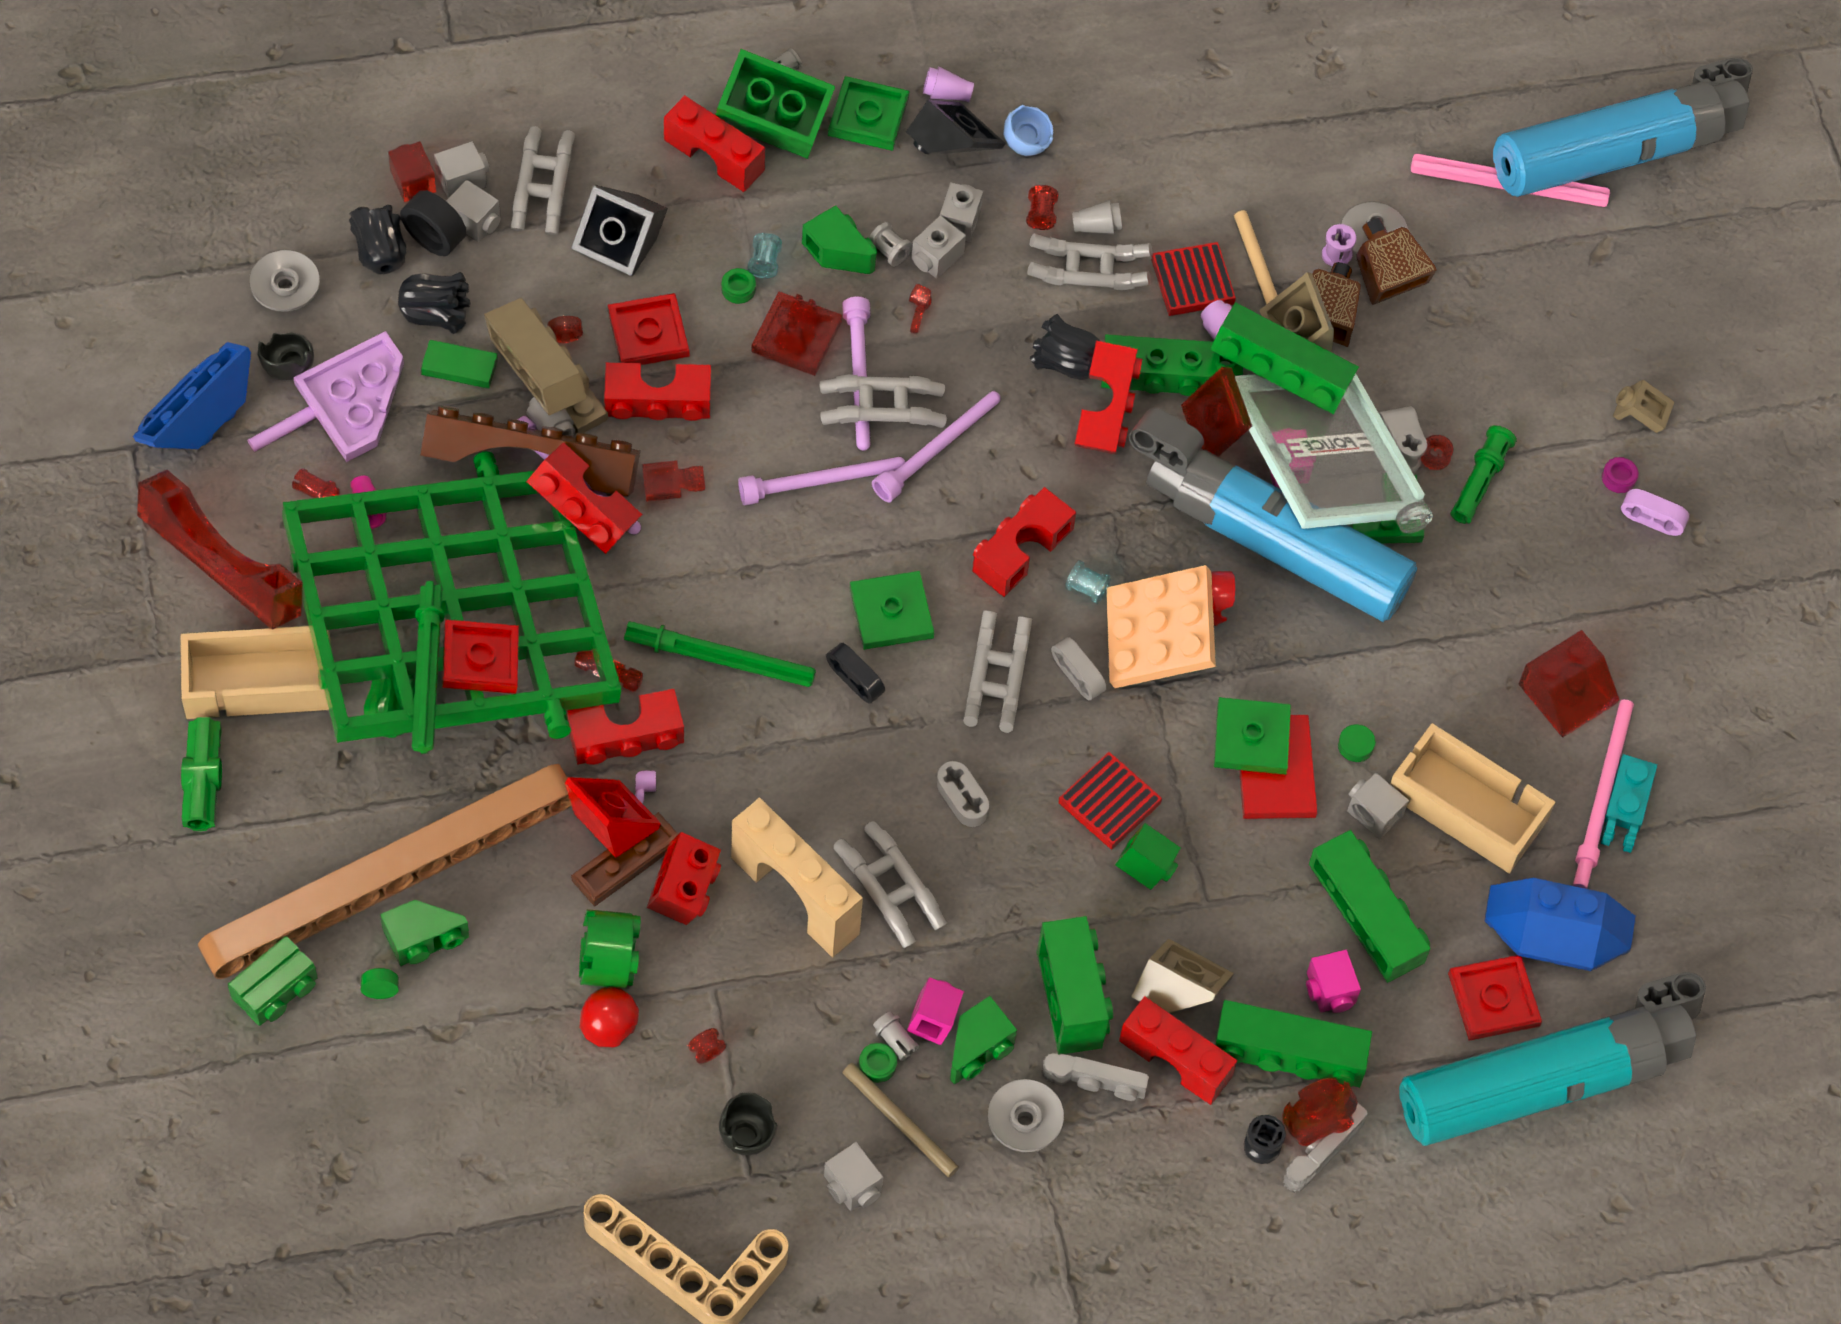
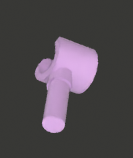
(645, 783)

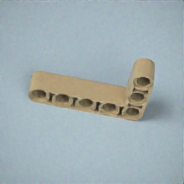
(685, 1269)

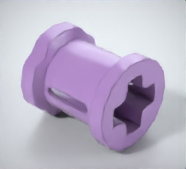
(1344, 243)

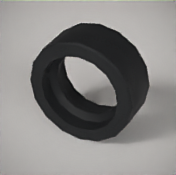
(433, 223)

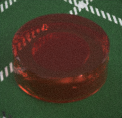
(566, 328)

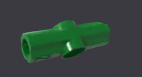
(201, 774)

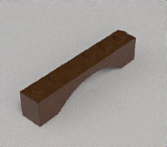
(455, 436)

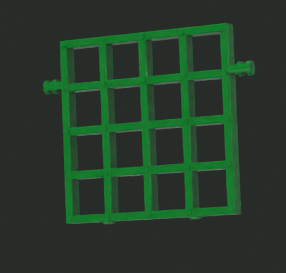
(438, 549)

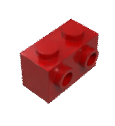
(684, 879)

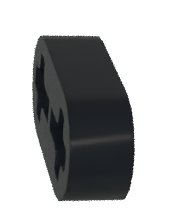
(855, 673)

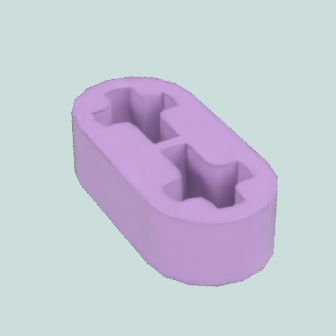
(1655, 512)

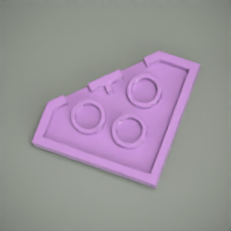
(354, 393)

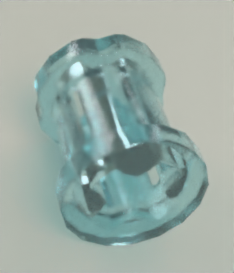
(765, 254)
(1088, 582)

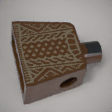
(1392, 262)
(1340, 299)

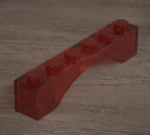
(262, 588)

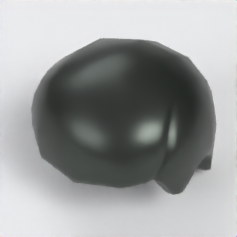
(286, 355)
(747, 1124)

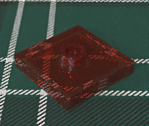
(1218, 411)

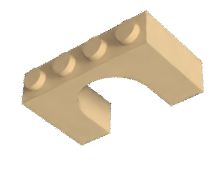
(766, 843)

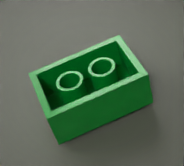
(774, 103)
(1074, 985)

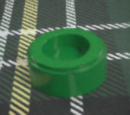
(738, 285)
(1356, 743)
(379, 983)
(878, 1062)

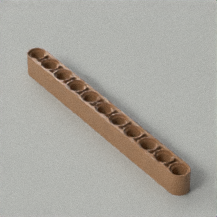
(387, 871)

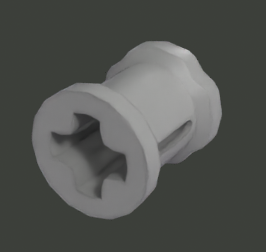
(900, 249)

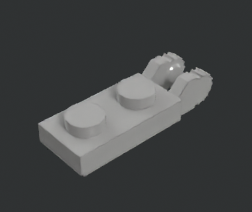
(1094, 1075)
(1320, 1153)

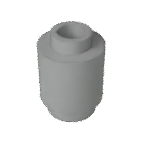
(558, 420)

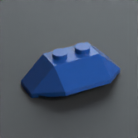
(199, 402)
(1560, 922)

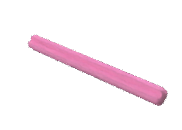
(1487, 176)

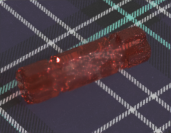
(629, 677)

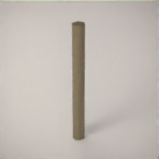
(900, 1120)

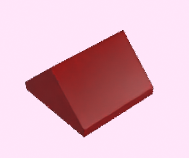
(611, 812)

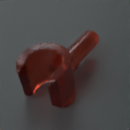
(922, 298)

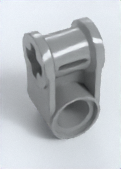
(1407, 434)

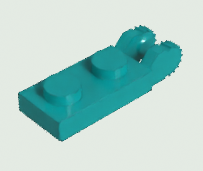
(1629, 799)

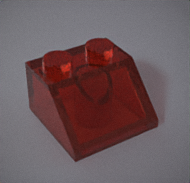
(1570, 683)

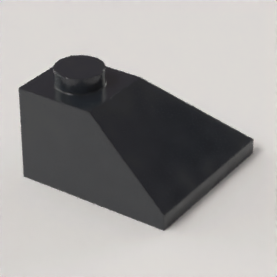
(951, 128)
(618, 228)

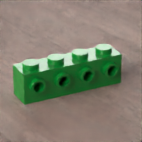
(1284, 358)
(1172, 363)
(1370, 905)
(1293, 1043)

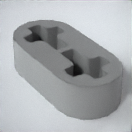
(1078, 668)
(956, 798)

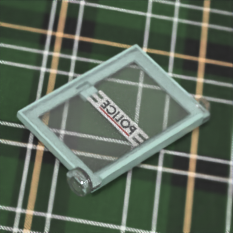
(1330, 464)

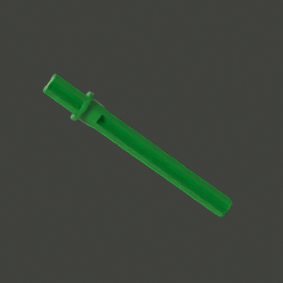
(429, 618)
(720, 654)

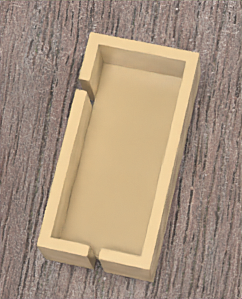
(250, 672)
(1471, 798)

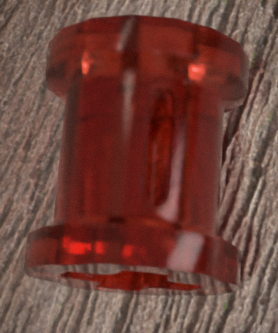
(1042, 207)

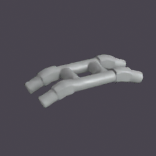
(554, 192)
(1107, 253)
(867, 412)
(986, 656)
(888, 902)

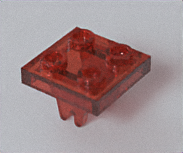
(796, 333)

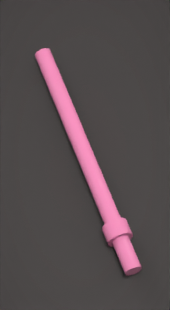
(1588, 852)

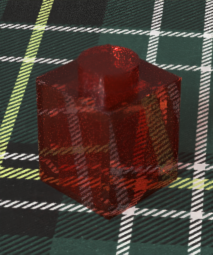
(411, 170)

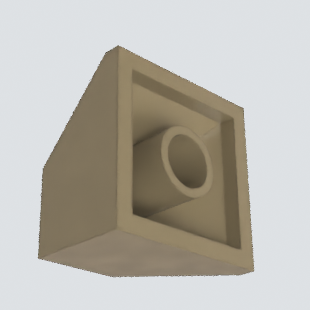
(1302, 312)
(1180, 978)

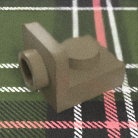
(1645, 405)
(588, 412)

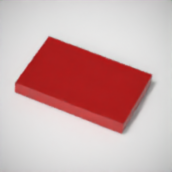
(1280, 794)

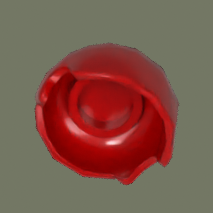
(1223, 593)
(608, 1017)

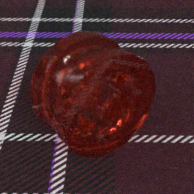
(1442, 443)
(707, 1045)

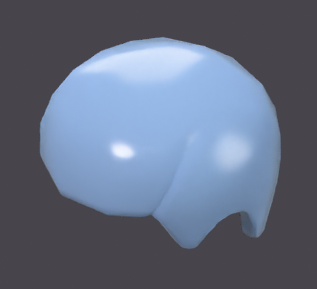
(1028, 130)

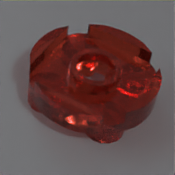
(1321, 1111)

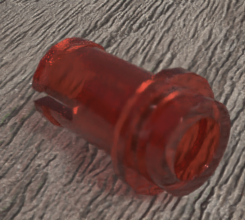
(313, 485)

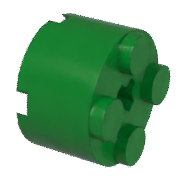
(609, 948)

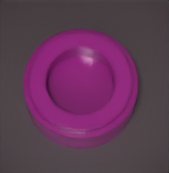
(1620, 475)

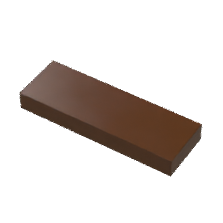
(608, 874)

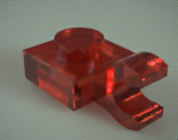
(665, 480)

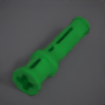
(1487, 463)

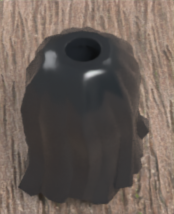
(378, 238)
(435, 300)
(1064, 349)

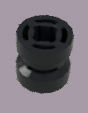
(1260, 1146)

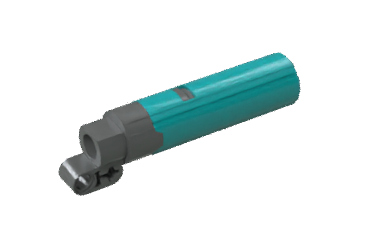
(1557, 1065)

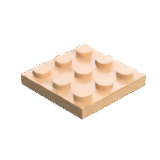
(1160, 627)

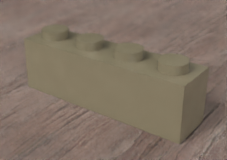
(536, 356)

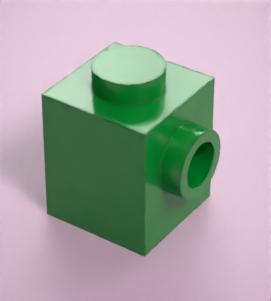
(1149, 857)

